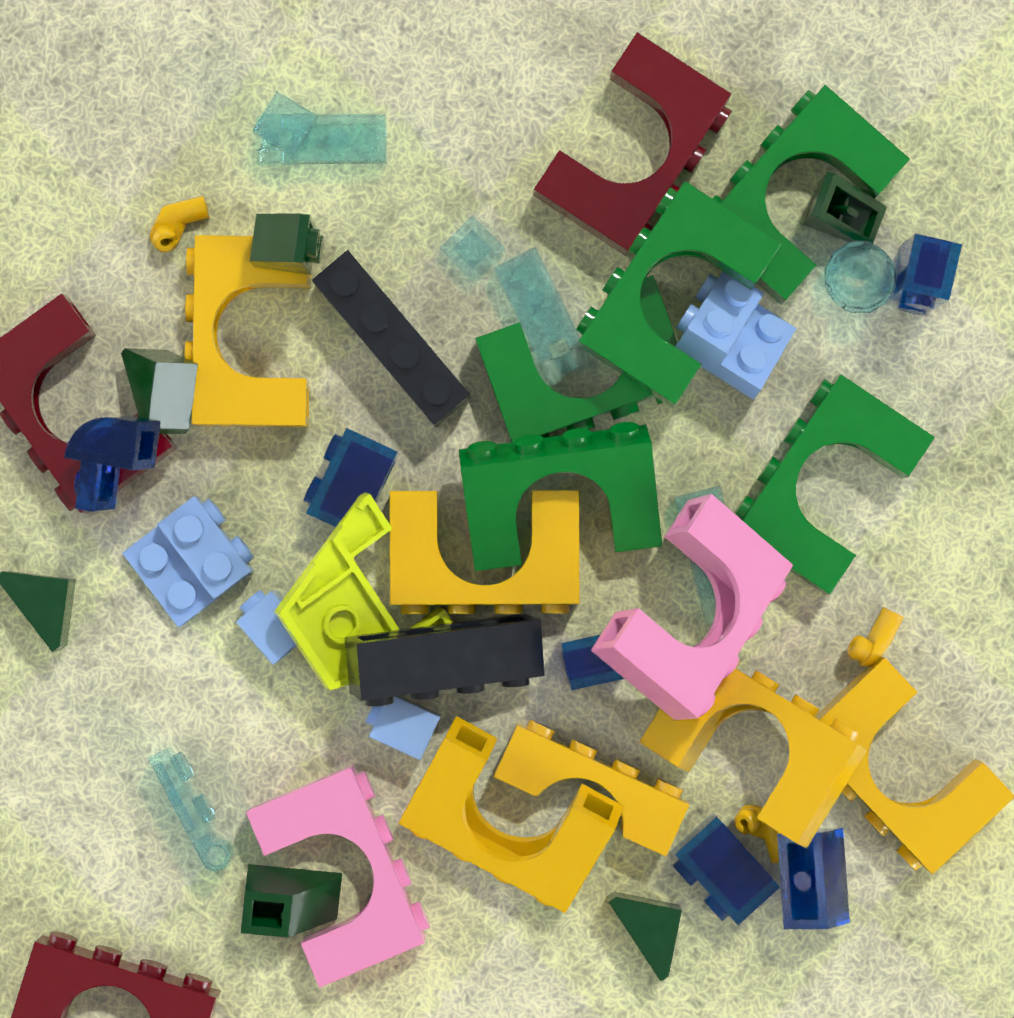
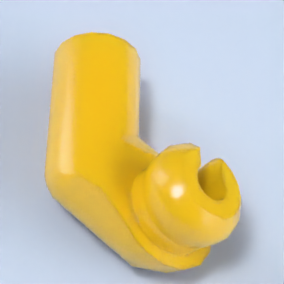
(173, 220)
(870, 649)
(747, 822)

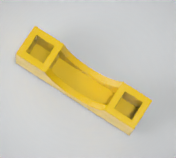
(537, 761)

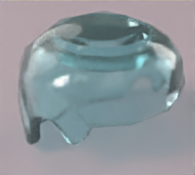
(862, 262)

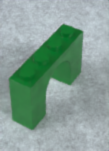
(822, 131)
(688, 227)
(534, 407)
(840, 416)
(613, 458)

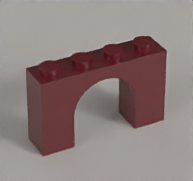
(689, 109)
(25, 360)
(63, 970)

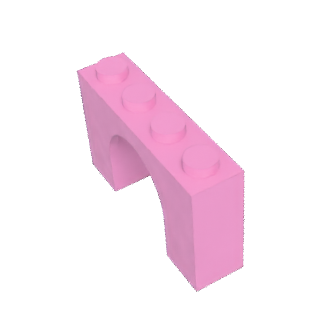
(744, 579)
(342, 807)

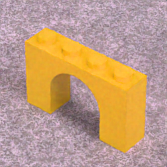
(222, 395)
(423, 578)
(819, 754)
(926, 829)
(543, 865)

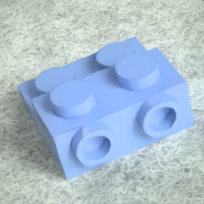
(733, 334)
(190, 559)

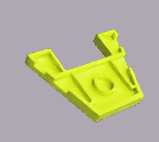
(336, 598)

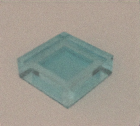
(285, 124)
(472, 248)

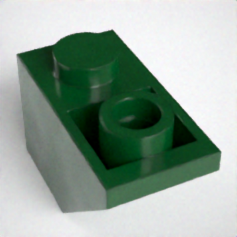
(286, 242)
(288, 900)

